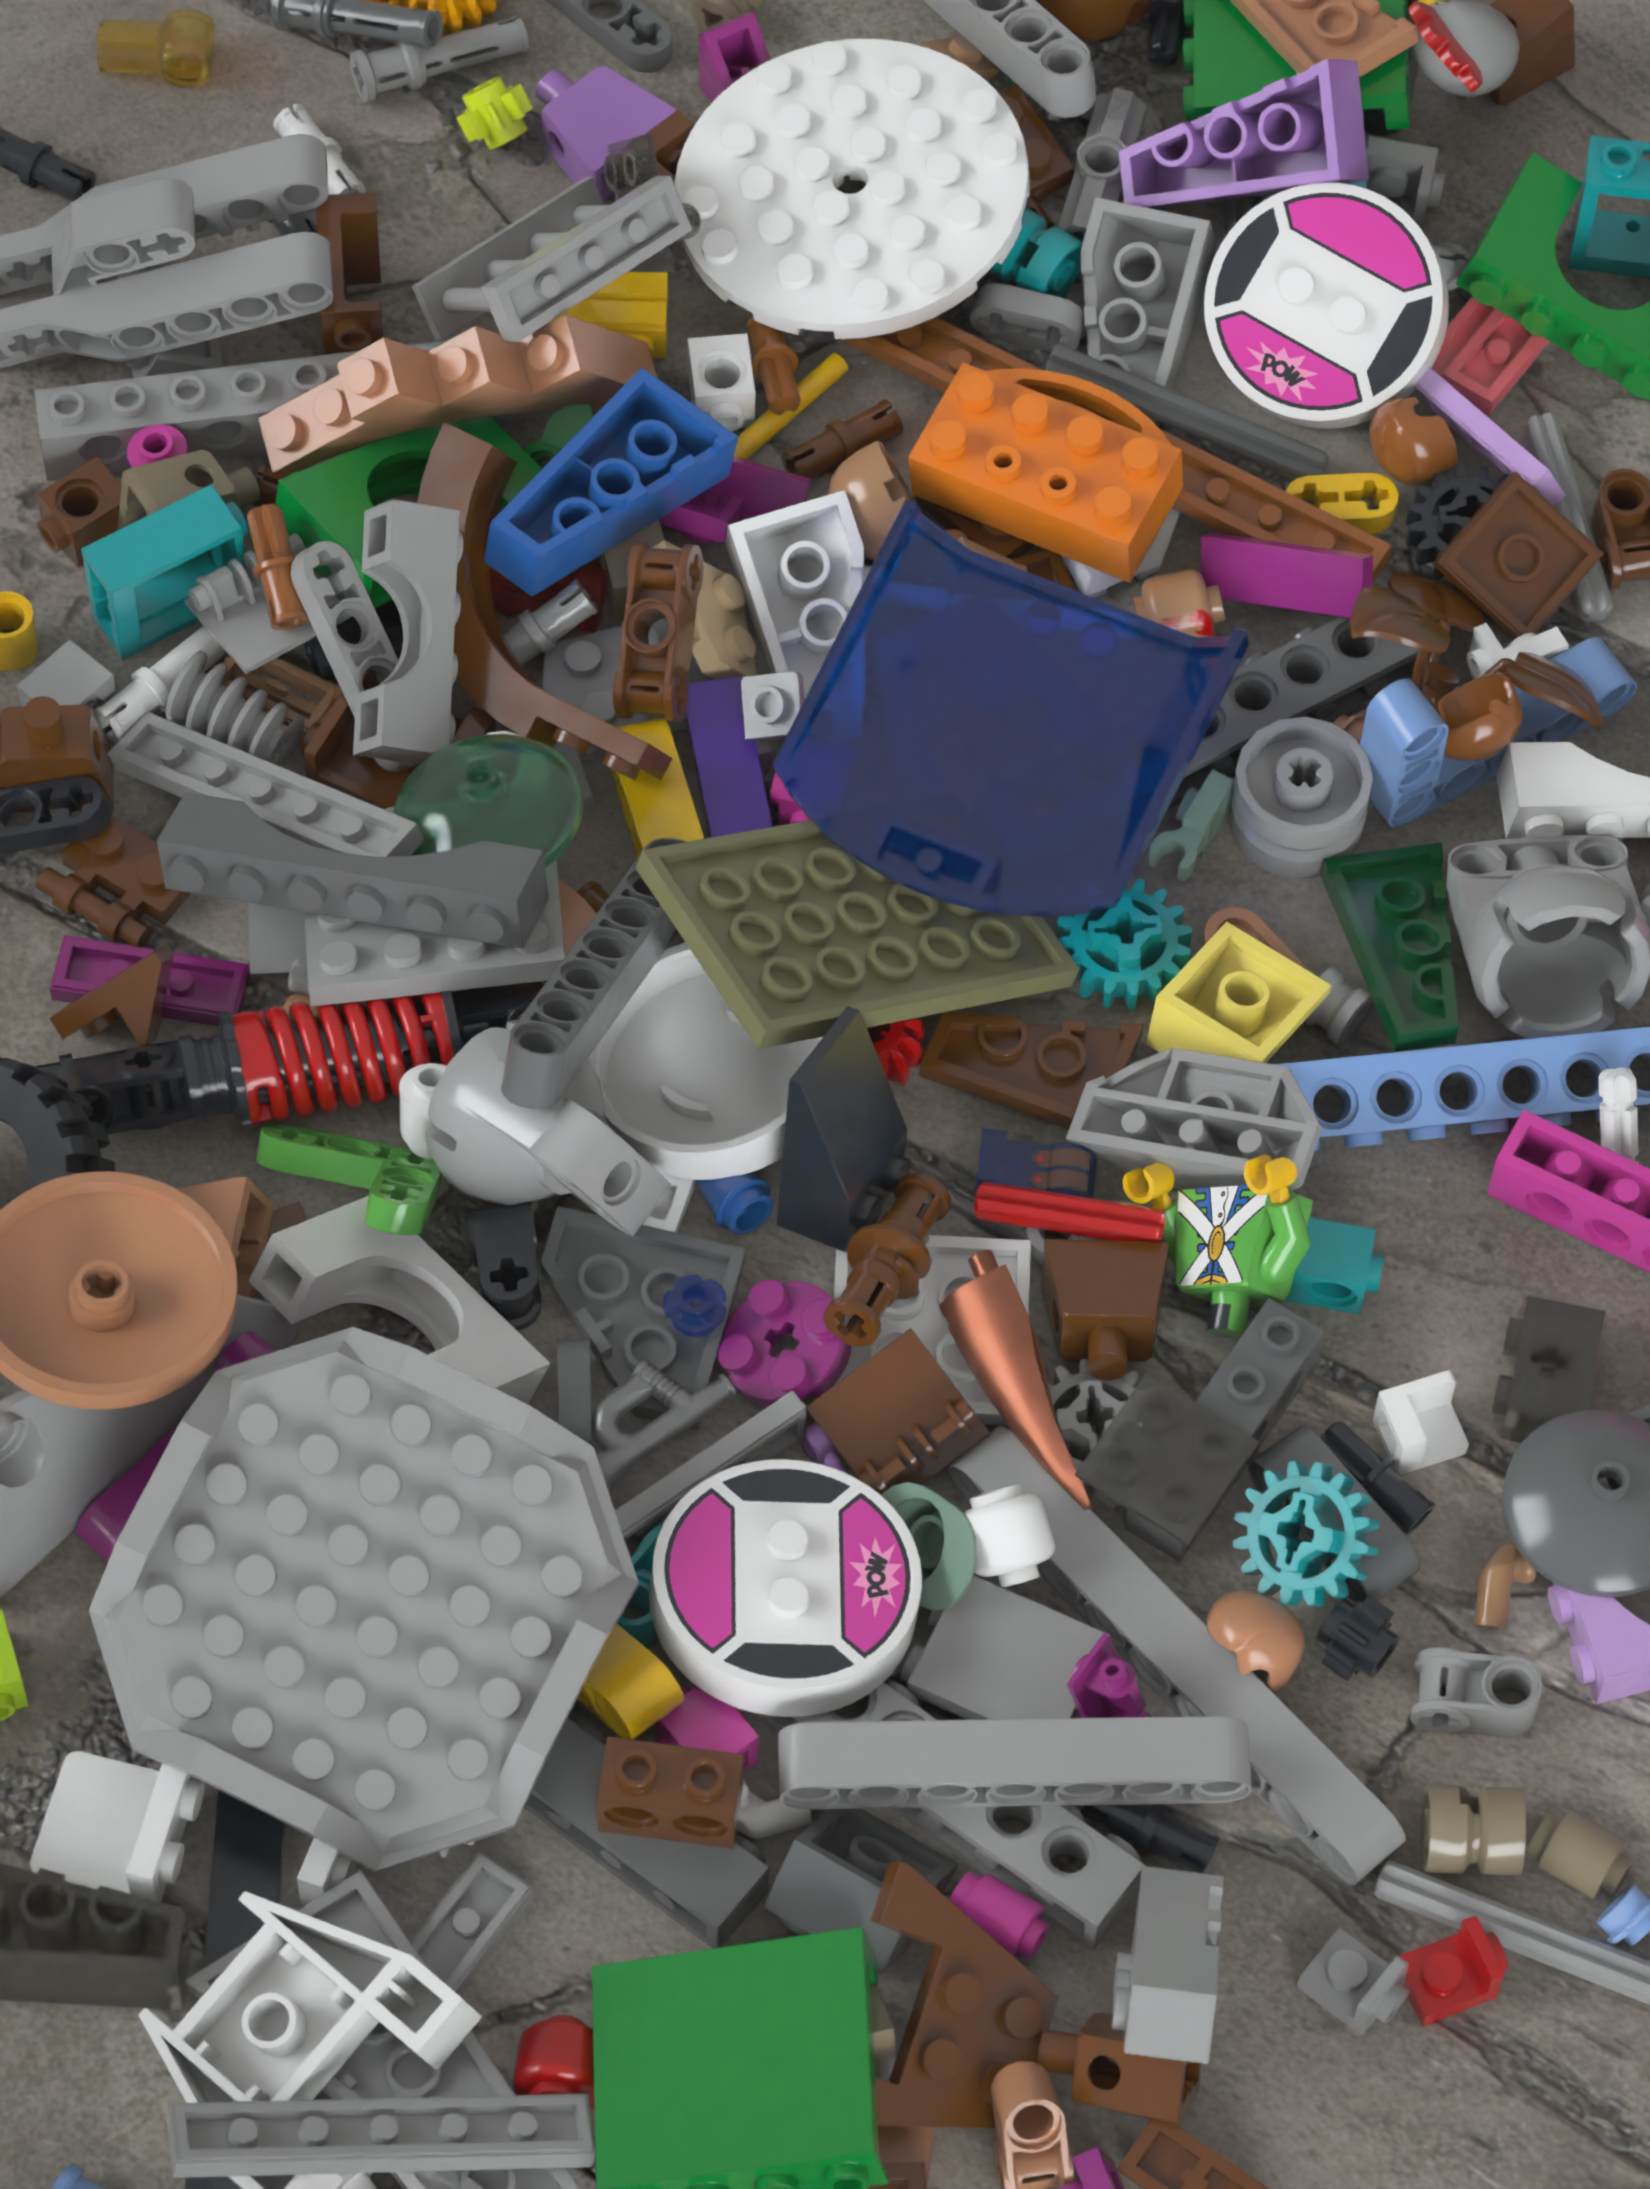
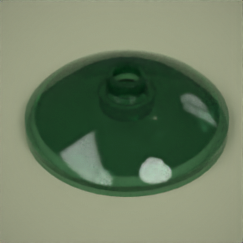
(494, 792)

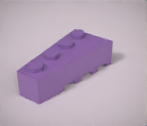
(1256, 146)

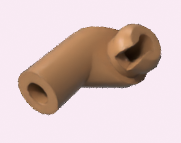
(1496, 1586)

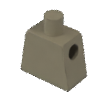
(169, 480)

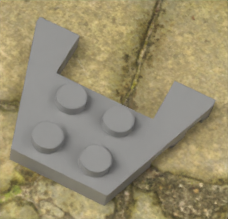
(583, 675)

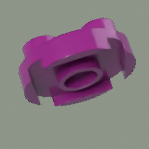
(758, 1324)

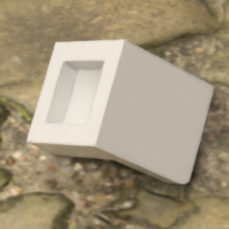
(1420, 1422)

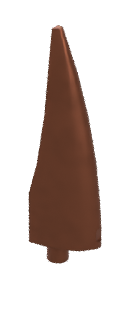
(1008, 1364)

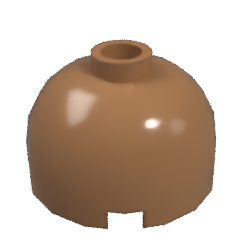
(874, 493)

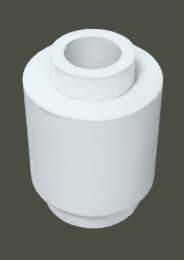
(415, 1096)

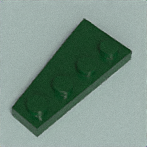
(1400, 938)

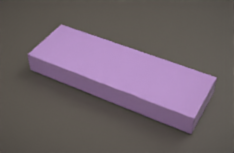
(1486, 435)

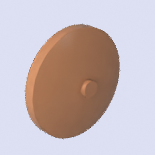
(111, 1290)

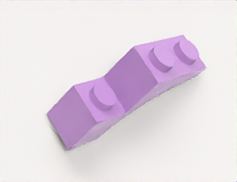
(1608, 1643)

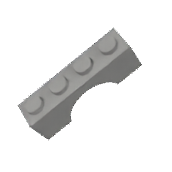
(415, 559)

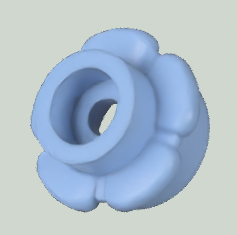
(1627, 1917)

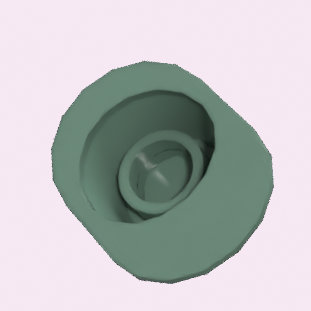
(942, 1540)

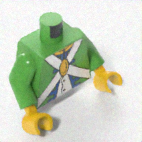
(1231, 1240)

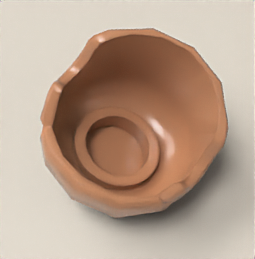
(1260, 1634)

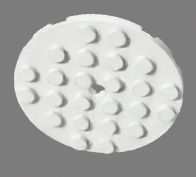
(904, 119)

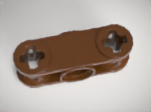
(657, 675)

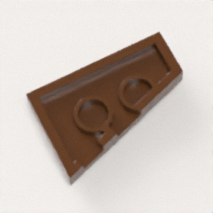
(1025, 1064)

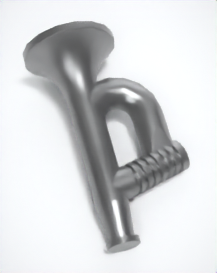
(685, 1409)

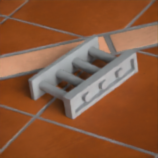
(552, 258)

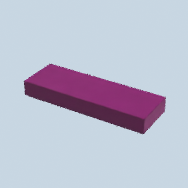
(1284, 573)
(196, 988)

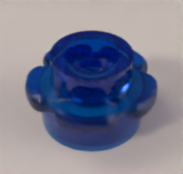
(690, 1320)

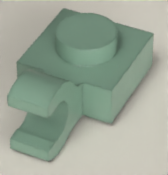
(1201, 818)

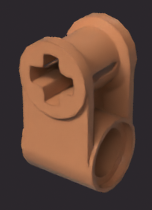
(1032, 2141)

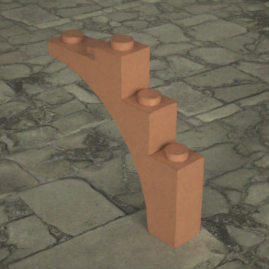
(473, 375)

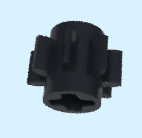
(1357, 1637)

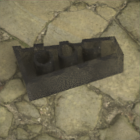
(88, 1944)

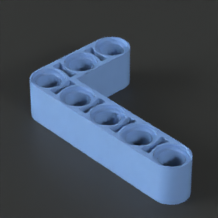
(1409, 737)

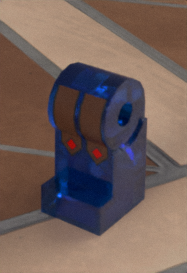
(1044, 1167)

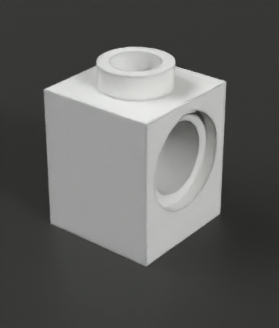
(722, 363)

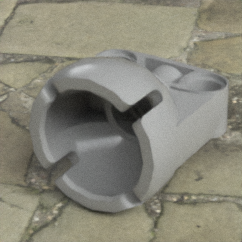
(1549, 930)
(531, 1154)

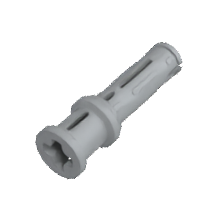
(412, 63)

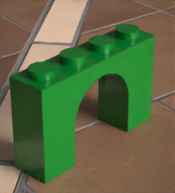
(1520, 276)
(332, 496)

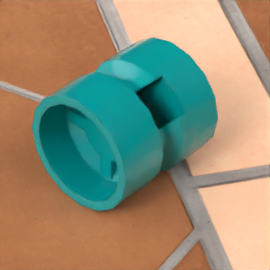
(1041, 258)

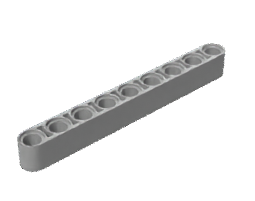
(1188, 1668)

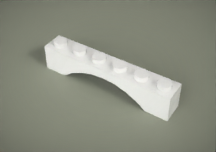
(1566, 791)

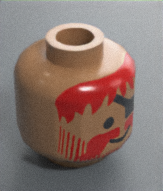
(1181, 603)

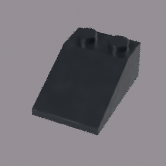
(840, 1138)

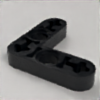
(58, 824)

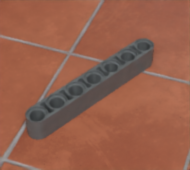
(586, 992)

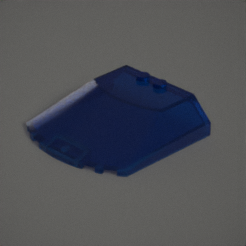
(998, 729)

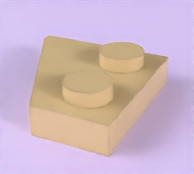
(721, 629)

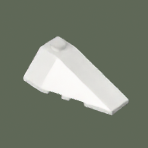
(799, 579)

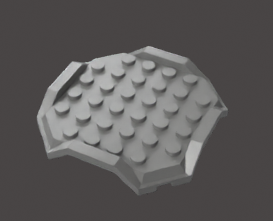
(363, 1596)

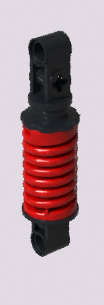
(290, 1057)

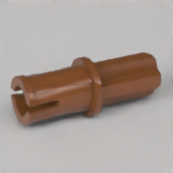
(774, 365)
(274, 566)

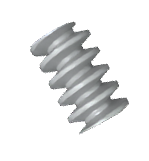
(224, 714)

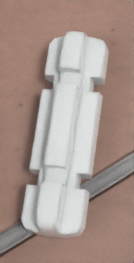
(1618, 1112)

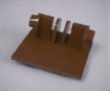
(898, 1416)

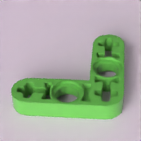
(399, 1181)

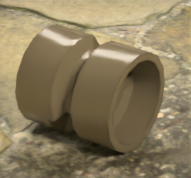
(1473, 1830)

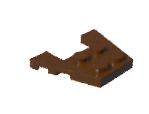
(969, 2015)

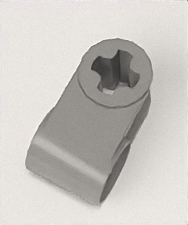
(1470, 1691)

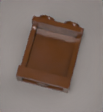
(352, 232)
(331, 760)

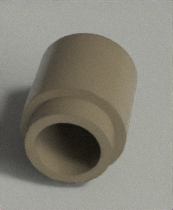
(1580, 1853)

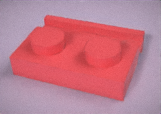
(1486, 354)

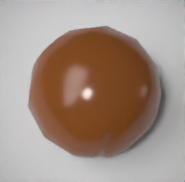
(1411, 445)
(1481, 717)

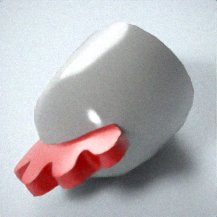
(1464, 45)

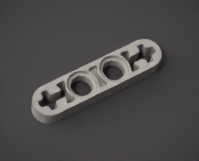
(345, 659)

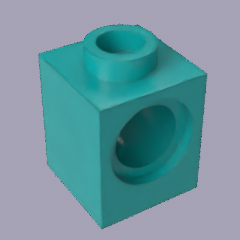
(1337, 1267)

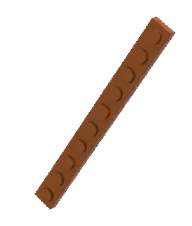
(1211, 487)

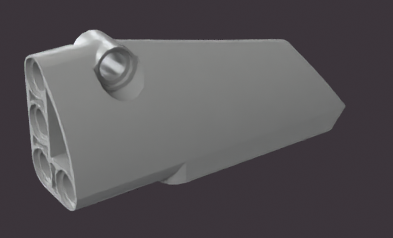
(67, 1457)

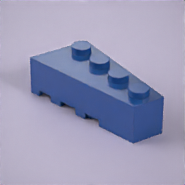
(608, 482)

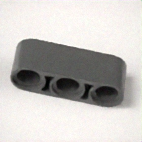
(1396, 1555)

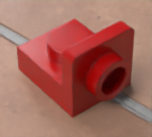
(1454, 1972)

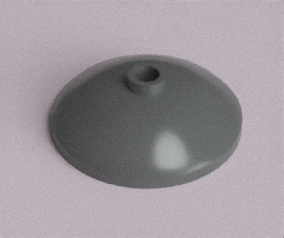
(1563, 1516)

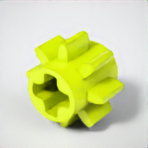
(494, 112)

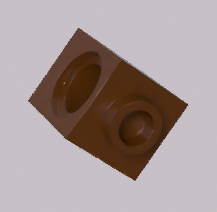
(84, 491)

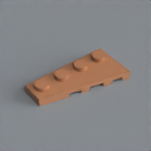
(1329, 29)

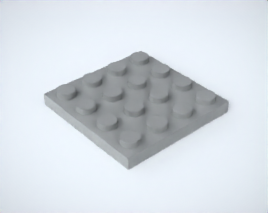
(378, 961)

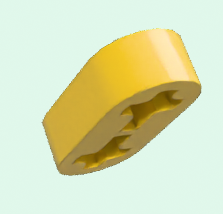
(1343, 495)

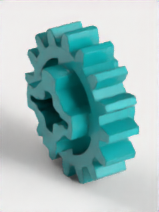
(1117, 967)
(1314, 1507)

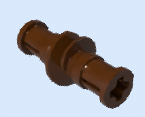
(887, 1260)

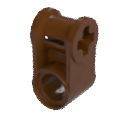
(1623, 533)

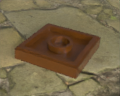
(1518, 557)

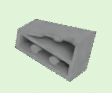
(1171, 1976)

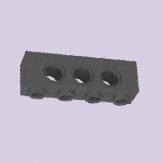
(1250, 1393)

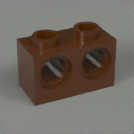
(670, 1792)

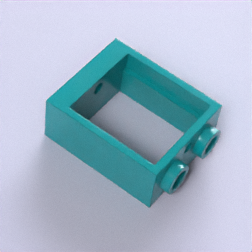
(1610, 239)
(145, 569)

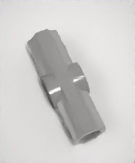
(1113, 126)

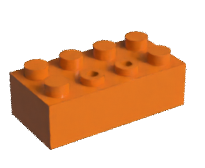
(1048, 469)

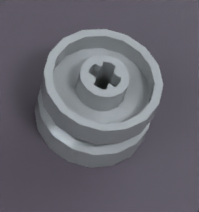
(1299, 796)

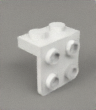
(117, 1825)

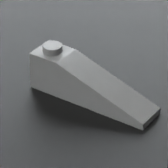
(1143, 286)

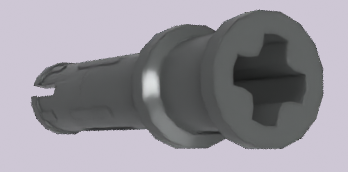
(359, 17)

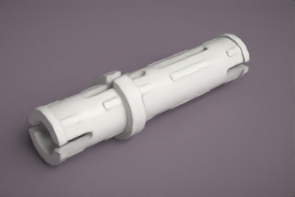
(152, 686)

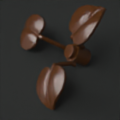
(1408, 616)

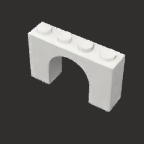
(346, 1261)

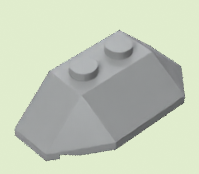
(1197, 1117)

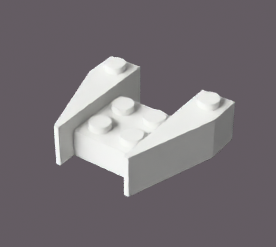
(297, 2012)

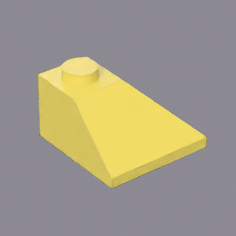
(1235, 1000)

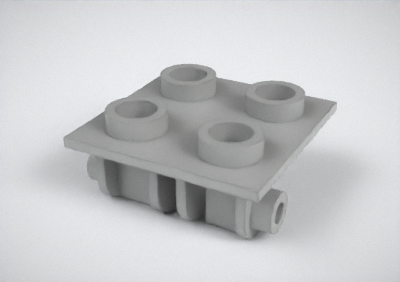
(237, 615)

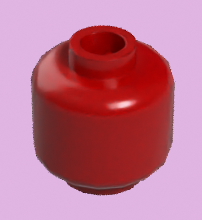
(555, 2059)

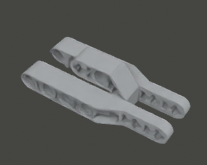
(156, 222)

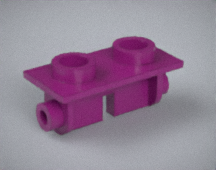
(1105, 1684)

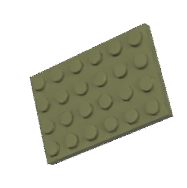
(807, 929)

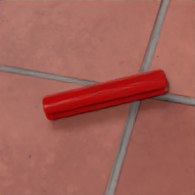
(1068, 1213)

